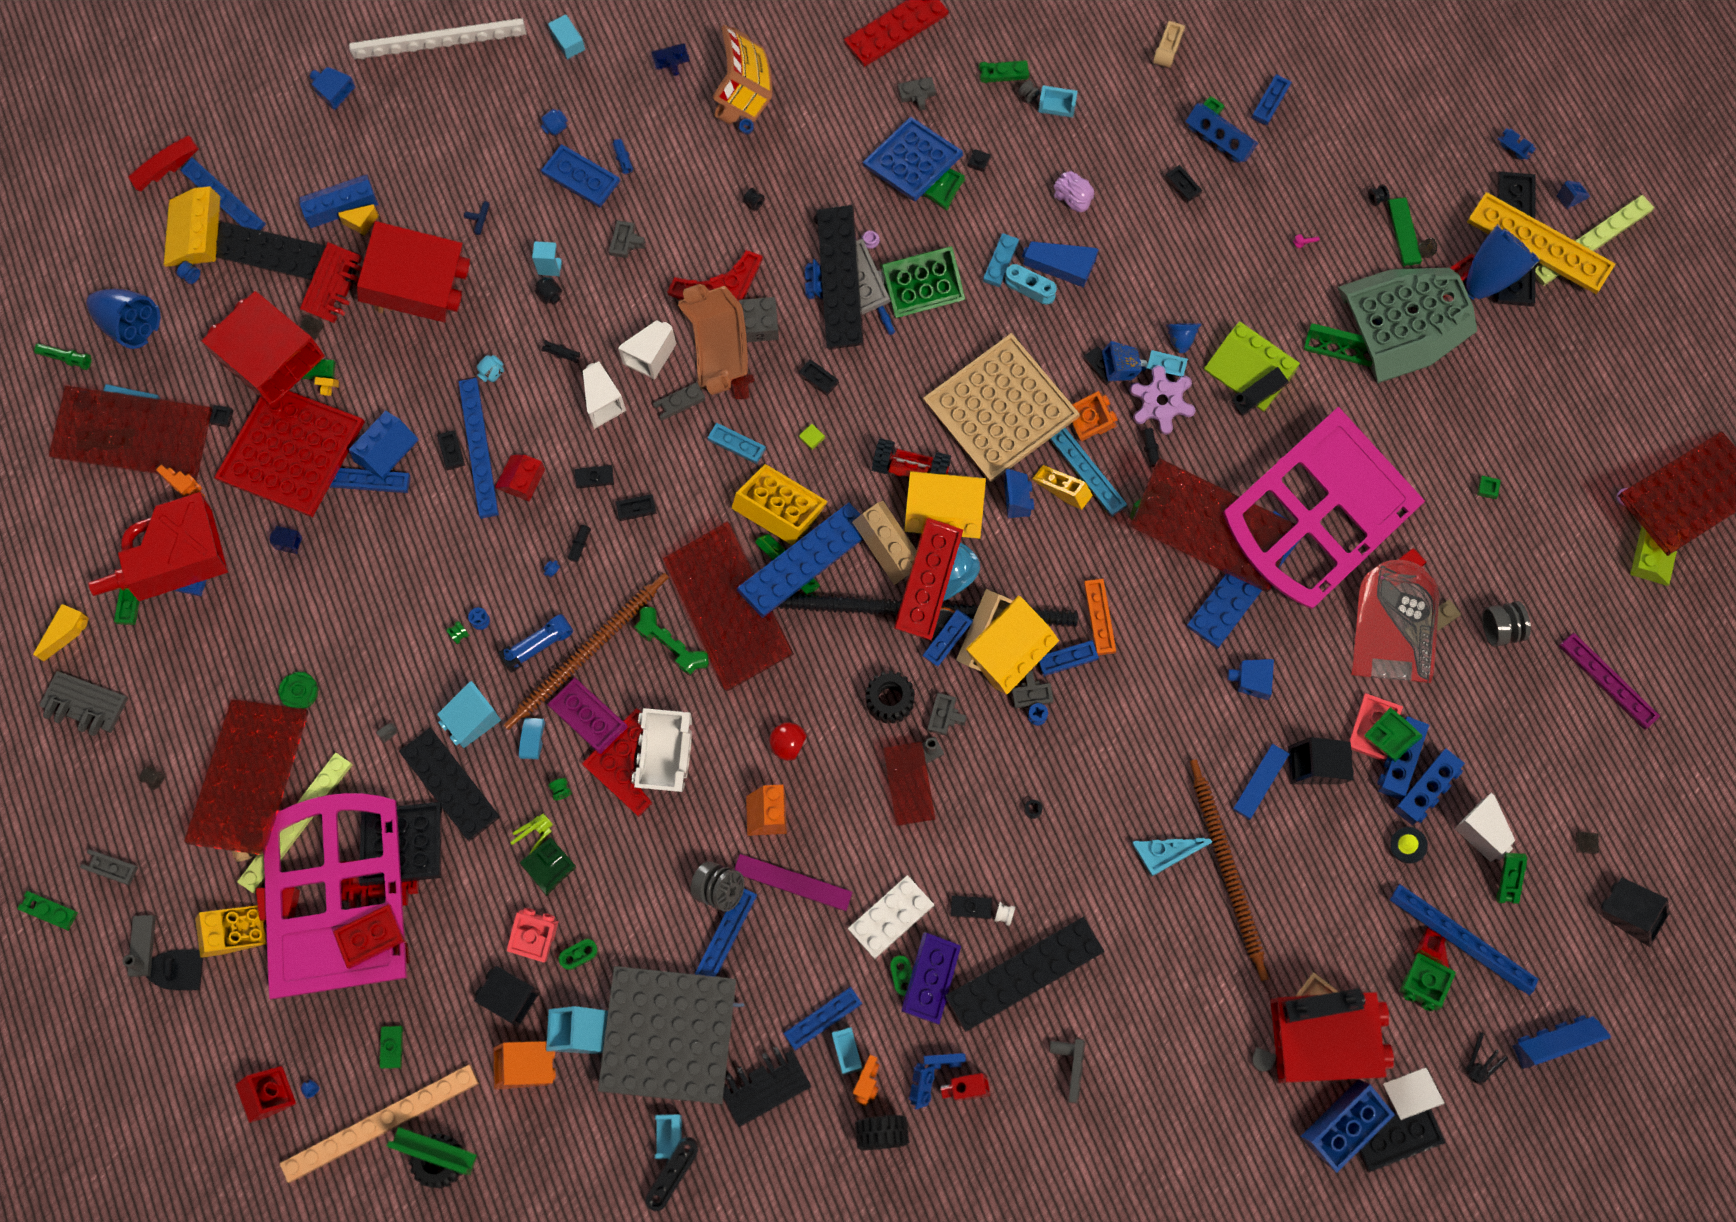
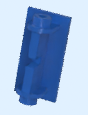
(1510, 141)
(813, 273)
(921, 1094)

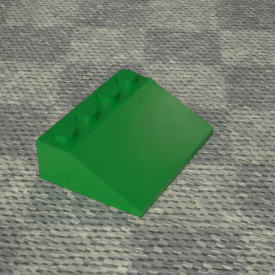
(922, 281)

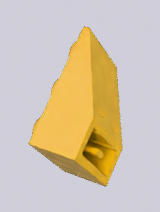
(229, 930)

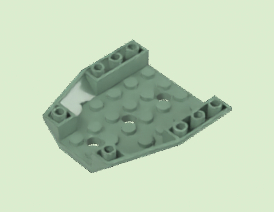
(1405, 339)

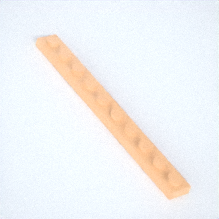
(379, 1123)

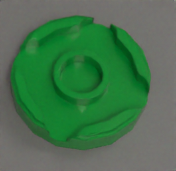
(298, 690)

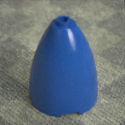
(1498, 264)
(124, 315)

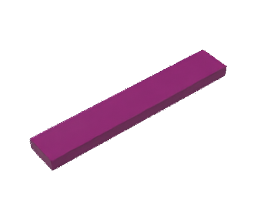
(1609, 681)
(793, 882)

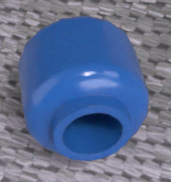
(554, 122)

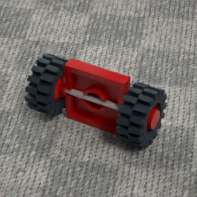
(907, 461)

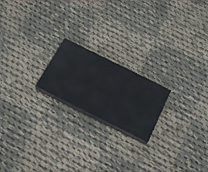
(1401, 1140)

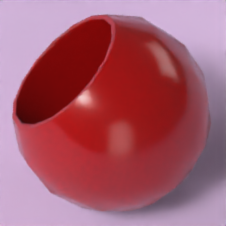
(787, 740)

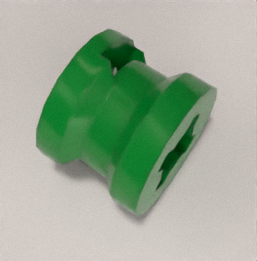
(457, 632)
(560, 789)

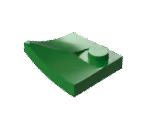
(945, 188)
(1392, 735)

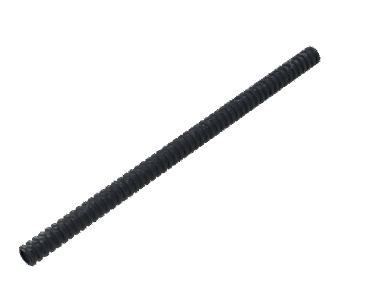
(892, 607)

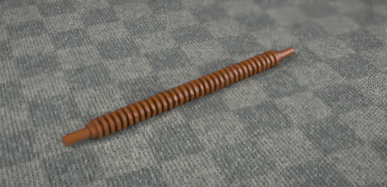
(645, 594)
(1214, 826)

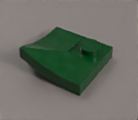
(547, 866)

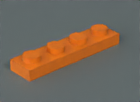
(1100, 617)

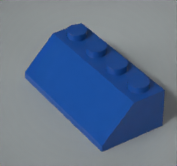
(327, 203)
(1560, 1041)
(1347, 1125)

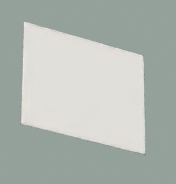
(1413, 1093)

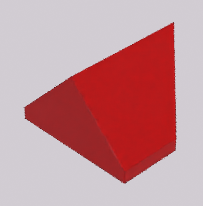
(1433, 946)

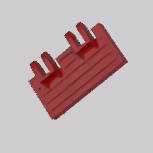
(330, 281)
(373, 891)

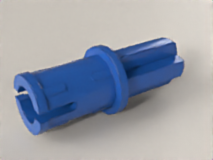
(622, 156)

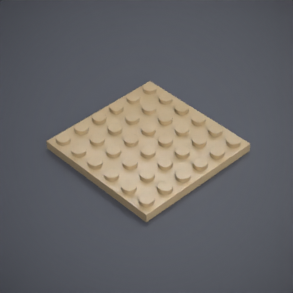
(1001, 407)

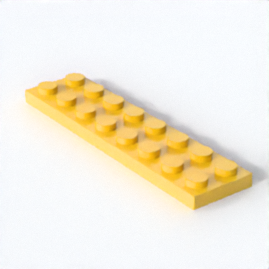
(1551, 247)

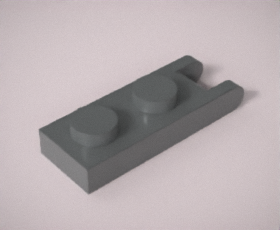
(680, 401)
(110, 868)

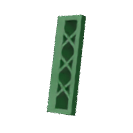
(1339, 338)
(433, 1151)

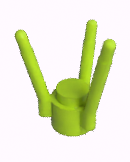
(540, 824)

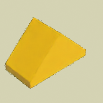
(359, 218)

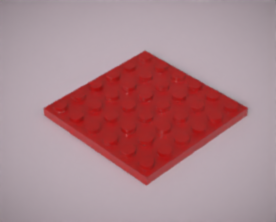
(290, 451)

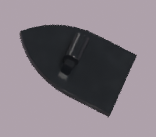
(177, 970)

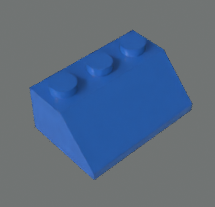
(383, 445)

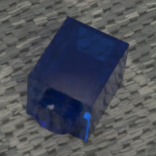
(285, 539)

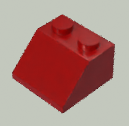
(521, 476)
(265, 1093)

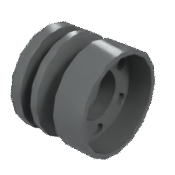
(1506, 623)
(717, 886)

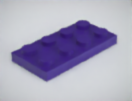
(931, 978)

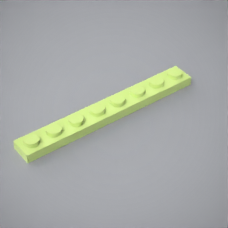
(1604, 232)
(321, 786)

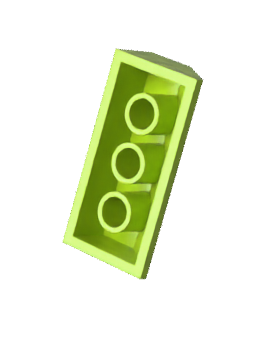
(1651, 561)

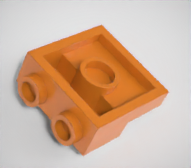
(1094, 416)
(182, 484)
(866, 1087)

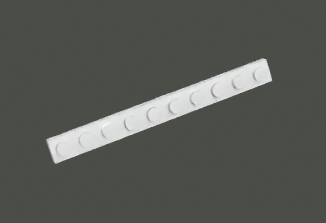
(438, 38)

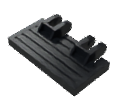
(766, 1089)

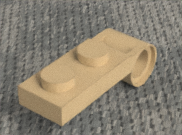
(1169, 44)

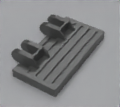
(83, 702)

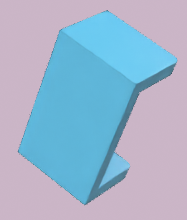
(566, 36)
(1057, 101)
(545, 259)
(1173, 364)
(847, 1051)
(668, 1134)

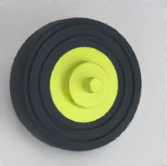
(1409, 845)

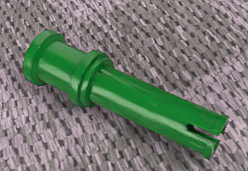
(69, 357)

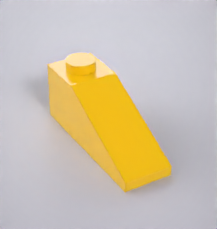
(1063, 486)
(63, 629)

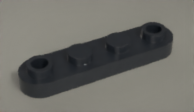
(672, 1174)

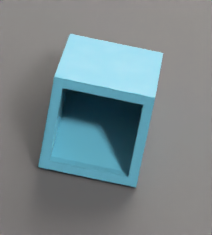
(468, 716)
(576, 1030)

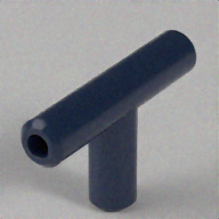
(480, 218)

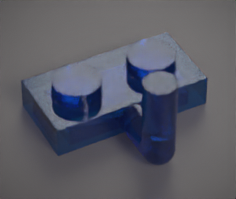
(670, 57)

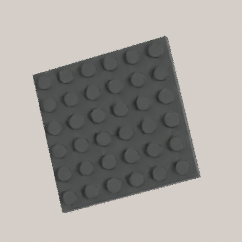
(667, 1035)

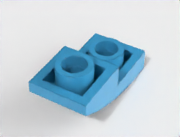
(531, 738)

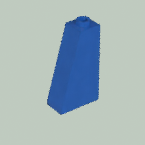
(1061, 261)

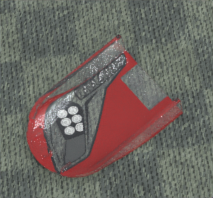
(1396, 623)

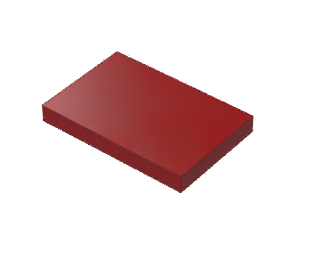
(368, 936)

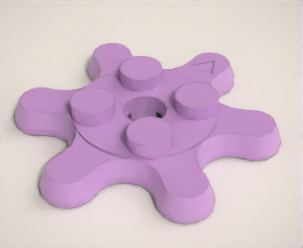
(1162, 413)

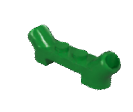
(686, 661)

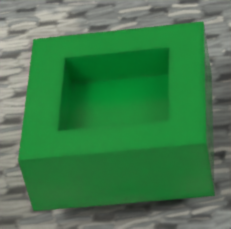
(1214, 105)
(1488, 487)

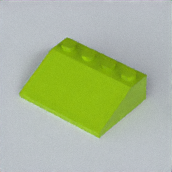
(1246, 359)

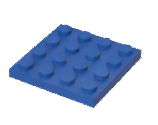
(912, 159)

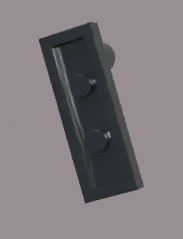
(1260, 391)

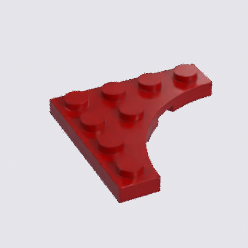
(736, 280)
(617, 764)

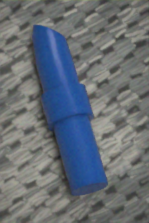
(886, 320)

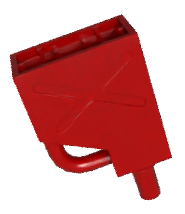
(176, 551)

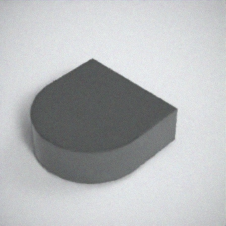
(387, 732)
(1263, 1060)

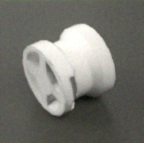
(1004, 914)

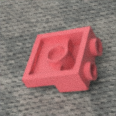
(532, 934)

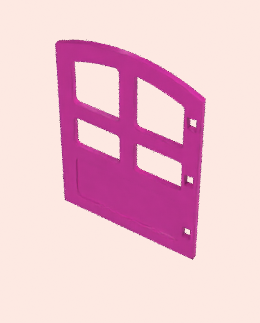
(1353, 477)
(304, 949)

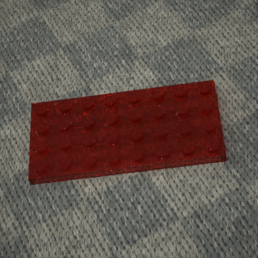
(129, 431)
(1686, 494)
(1190, 517)
(730, 629)
(247, 777)

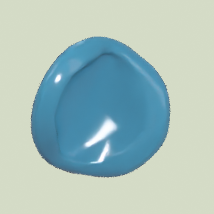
(964, 571)

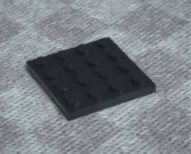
(418, 842)

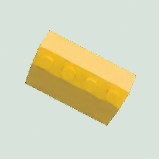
(192, 227)
(947, 500)
(778, 504)
(1012, 645)

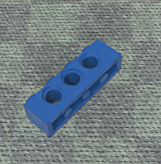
(1245, 143)
(1451, 766)
(1398, 787)

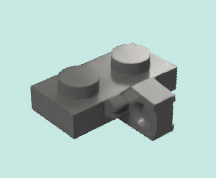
(917, 91)
(625, 240)
(1032, 693)
(945, 715)

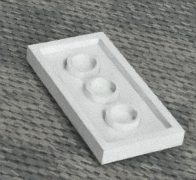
(891, 917)

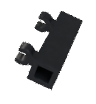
(1323, 1005)

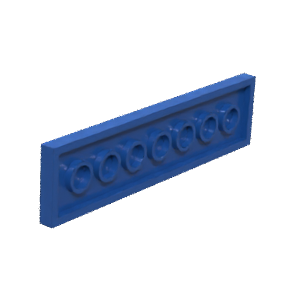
(802, 561)
(1226, 607)

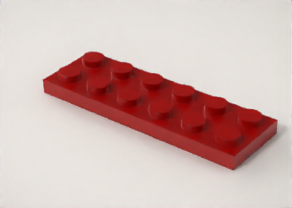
(894, 29)
(928, 579)

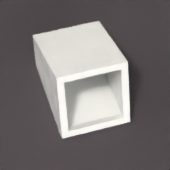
(649, 349)
(601, 395)
(1487, 829)

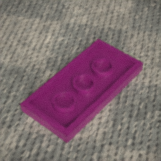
(587, 715)

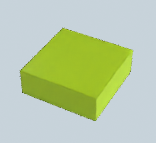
(811, 437)

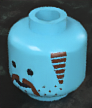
(490, 368)

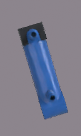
(555, 630)

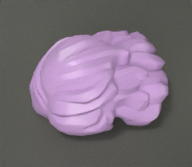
(1074, 190)

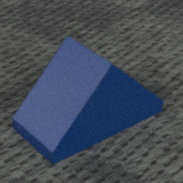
(1572, 194)

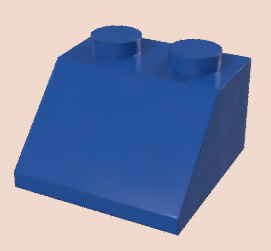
(1017, 494)

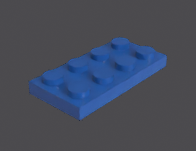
(580, 175)

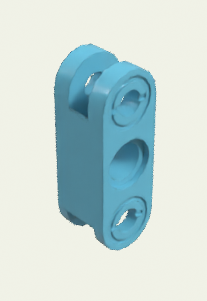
(1018, 278)

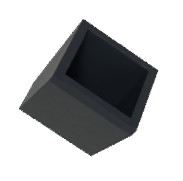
(1320, 761)
(1636, 910)
(506, 996)

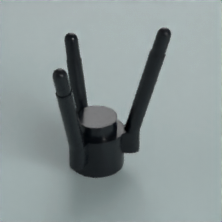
(1478, 1072)

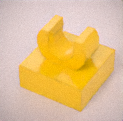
(326, 385)

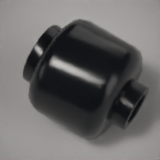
(548, 290)

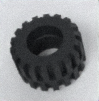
(895, 682)
(882, 1132)
(429, 1179)

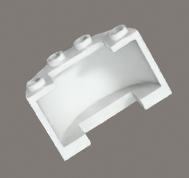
(663, 750)

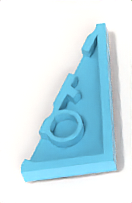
(1161, 855)

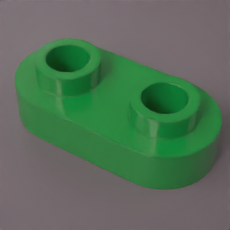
(578, 953)
(901, 976)

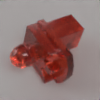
(741, 386)

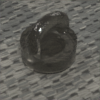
(1428, 247)

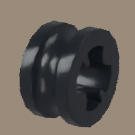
(1027, 808)

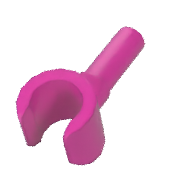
(1300, 241)

